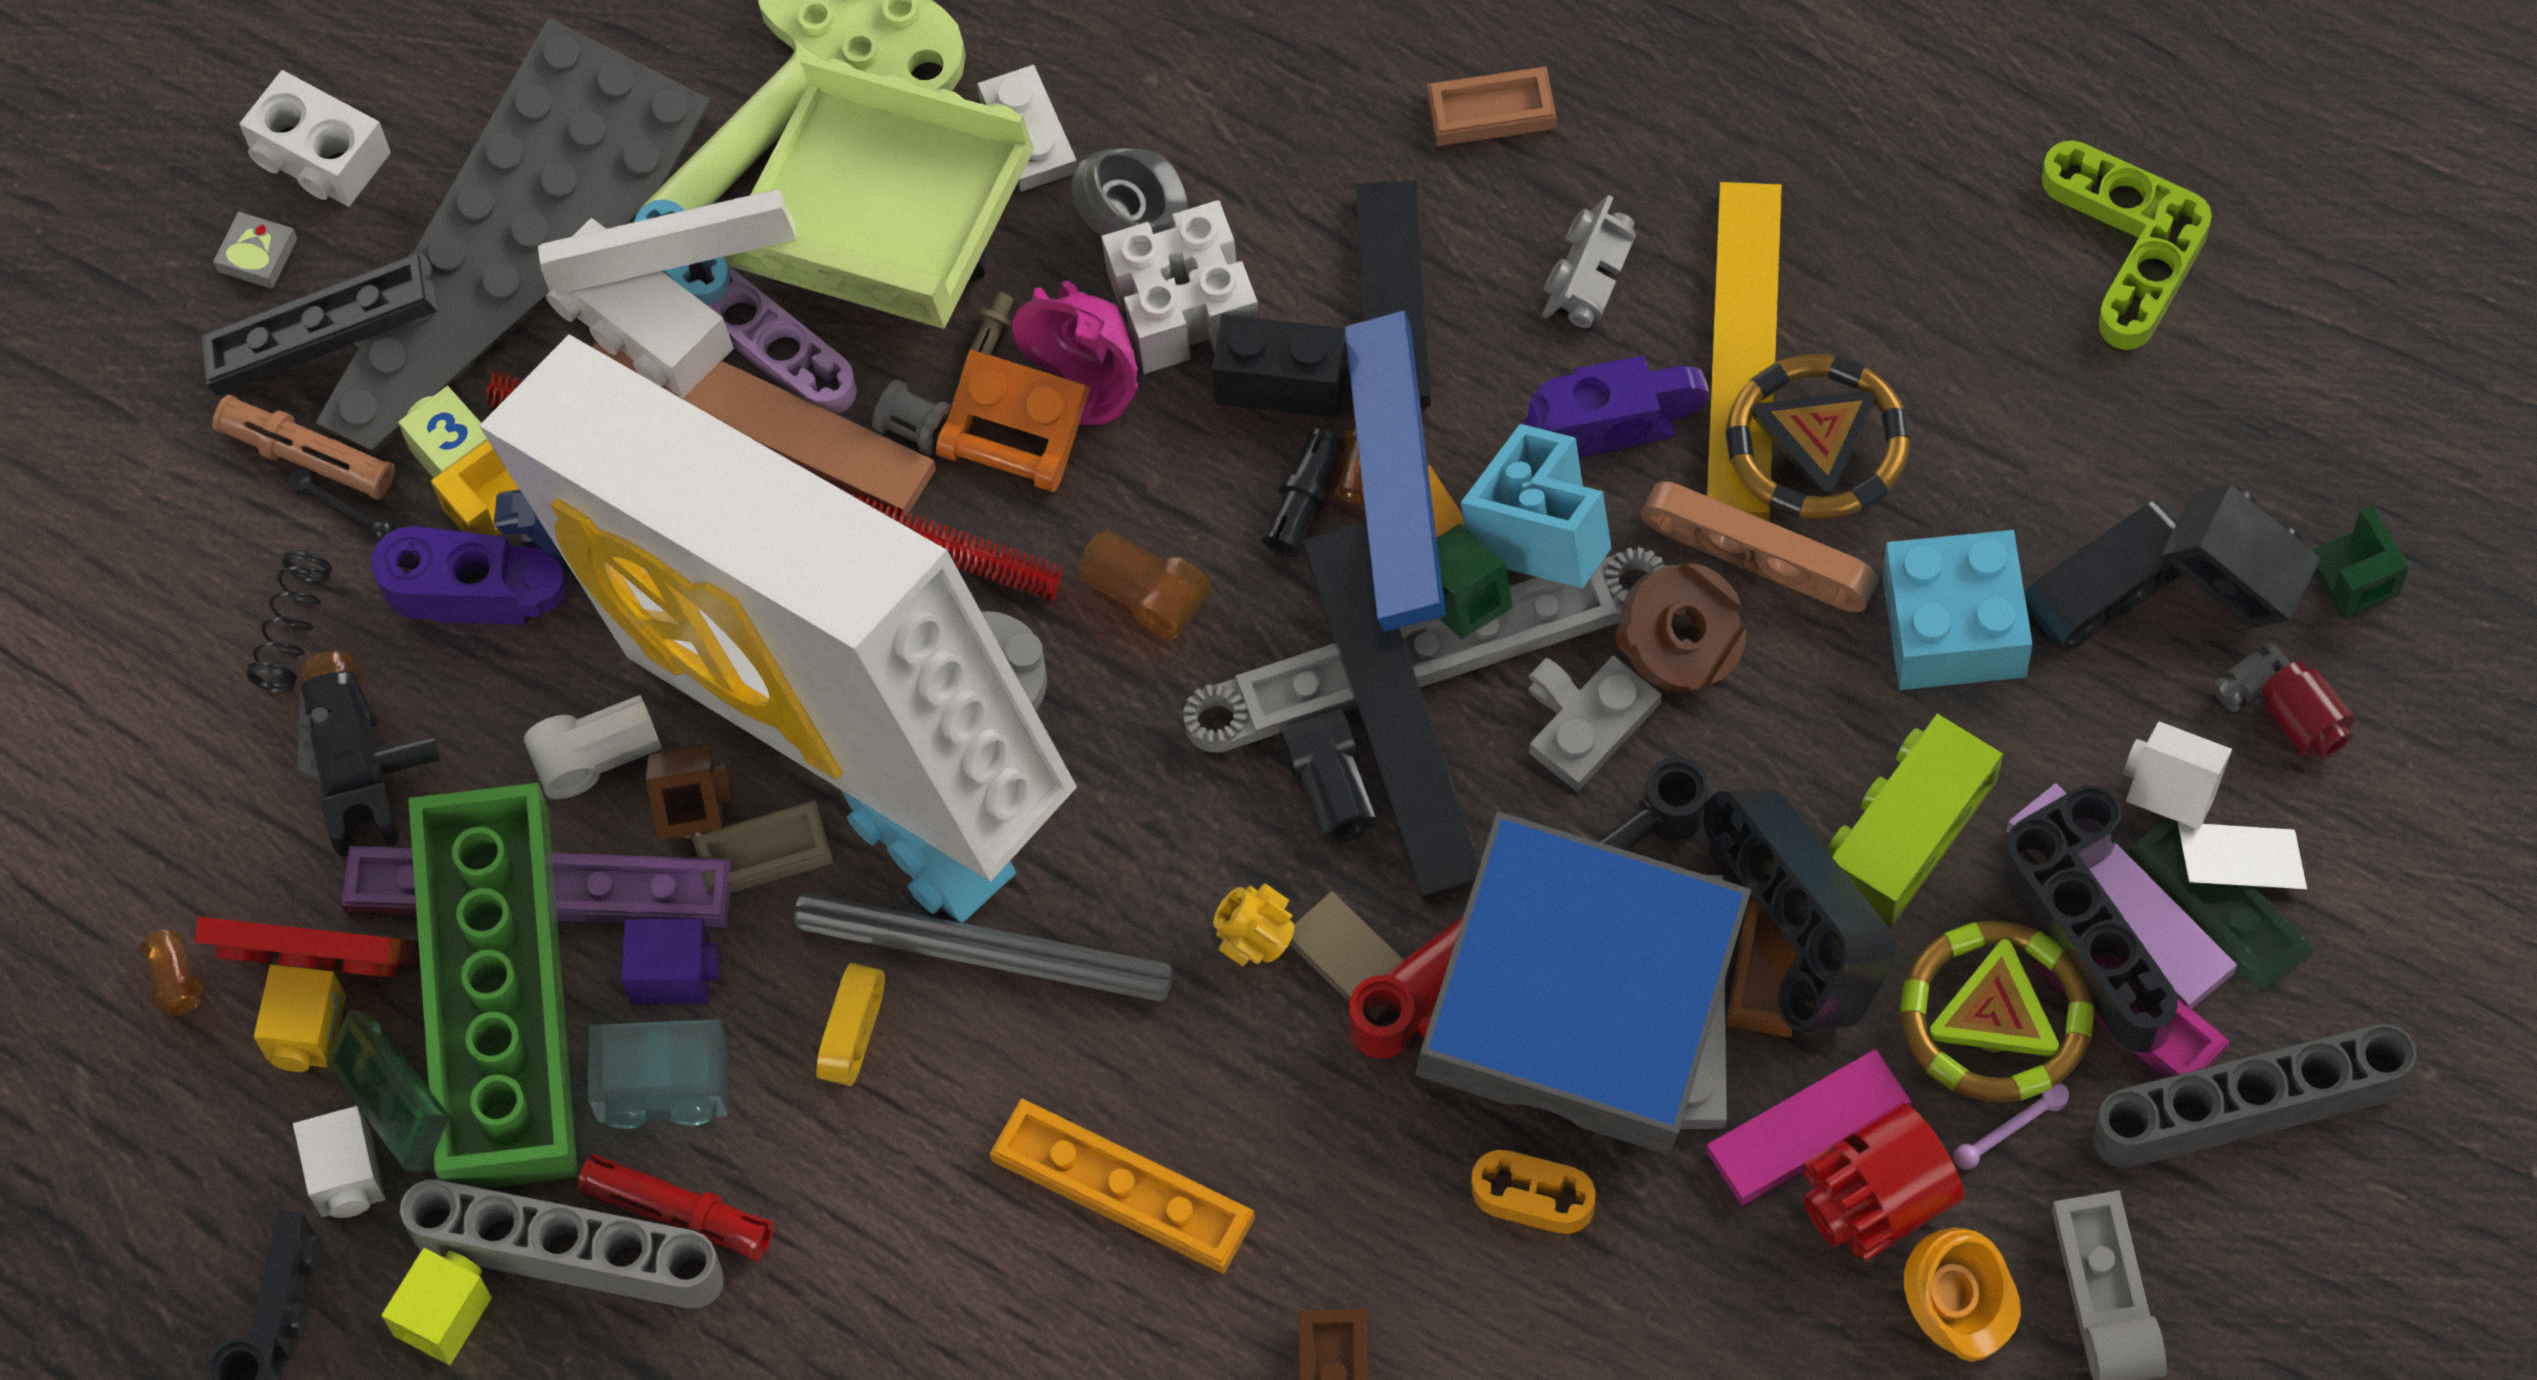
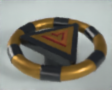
(1817, 435)

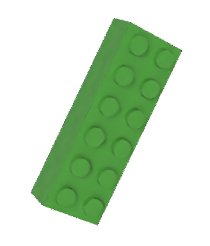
(493, 986)

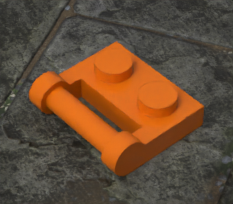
(1019, 400)

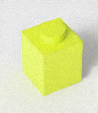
(438, 1304)

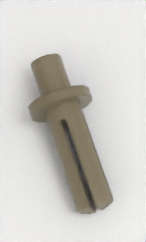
(992, 323)

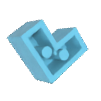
(1537, 511)
(936, 877)

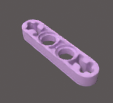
(774, 323)

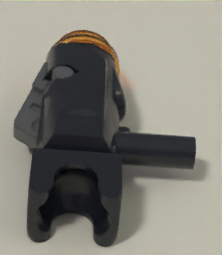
(343, 753)

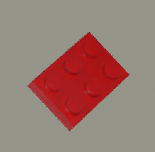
(307, 947)

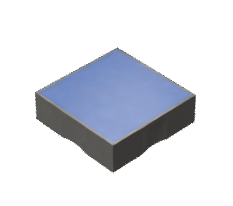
(1583, 982)

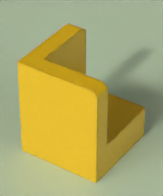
(470, 489)

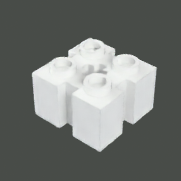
(1177, 283)

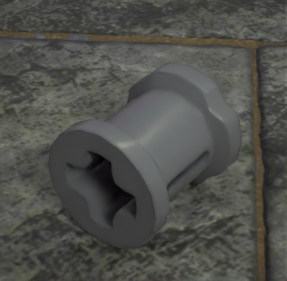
(910, 416)

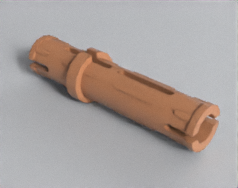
(242, 422)

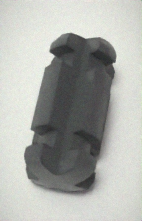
(2249, 677)

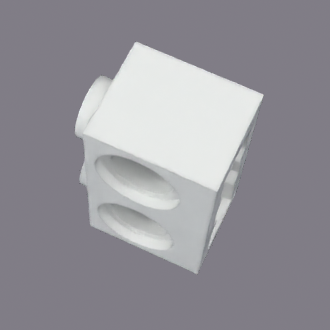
(321, 130)

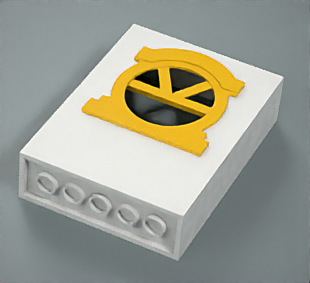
(783, 605)

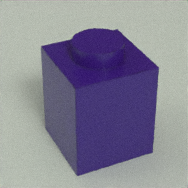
(669, 961)

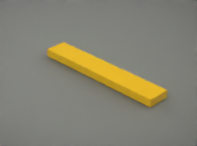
(1743, 327)

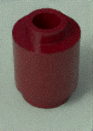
(2308, 710)

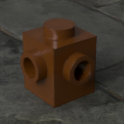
(687, 791)

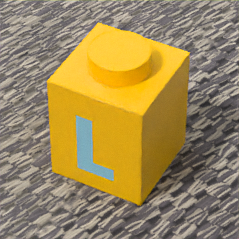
(299, 1017)

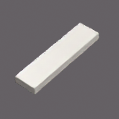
(667, 242)

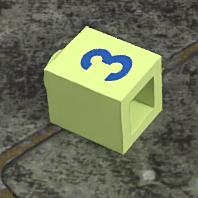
(440, 431)

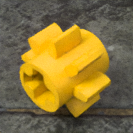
(1253, 924)

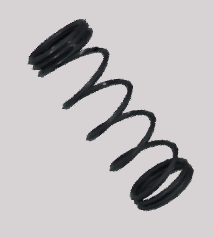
(305, 573)

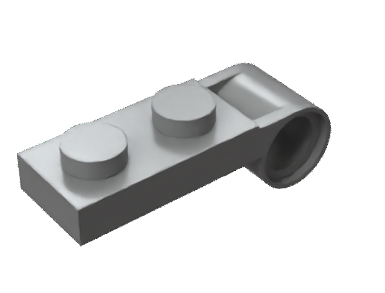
(2108, 1289)

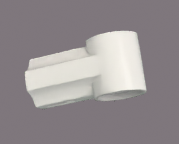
(574, 751)

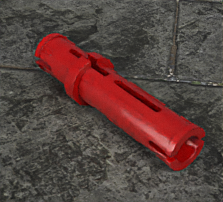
(675, 1206)

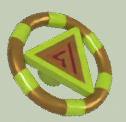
(1996, 1011)

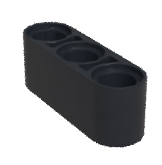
(2105, 577)

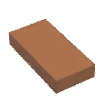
(1491, 106)

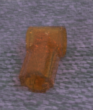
(1156, 590)

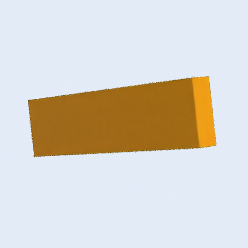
(1122, 1186)

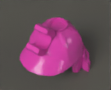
(1082, 342)

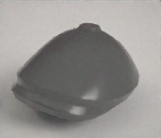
(1127, 189)

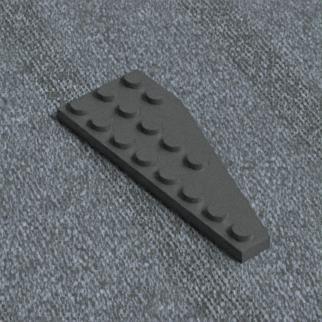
(566, 145)

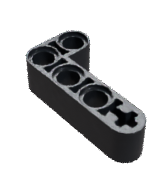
(1813, 903)
(2102, 925)

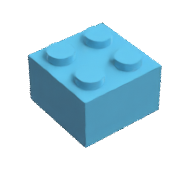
(1956, 609)

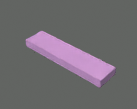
(2171, 937)

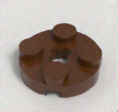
(1649, 637)

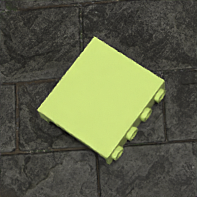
(888, 190)

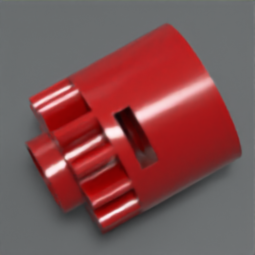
(1881, 1183)

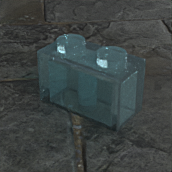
(658, 1072)

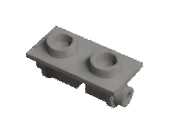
(1596, 242)

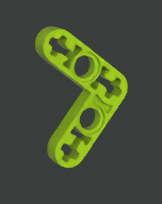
(2148, 222)

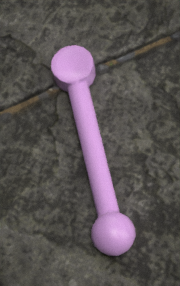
(1968, 1155)

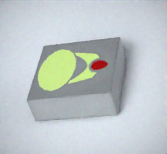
(255, 250)

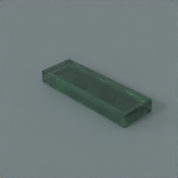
(2231, 915)
(387, 1090)

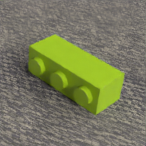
(1915, 814)

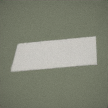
(2242, 856)

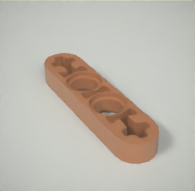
(1759, 546)

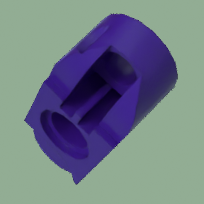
(1617, 404)
(517, 582)

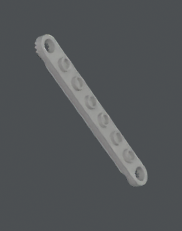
(1317, 684)

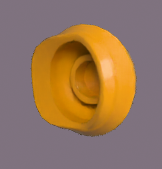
(1962, 1293)

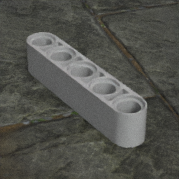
(585, 1264)

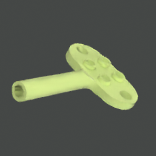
(864, 33)

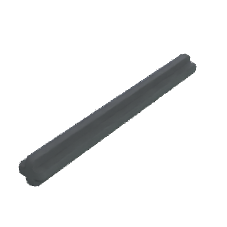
(983, 946)

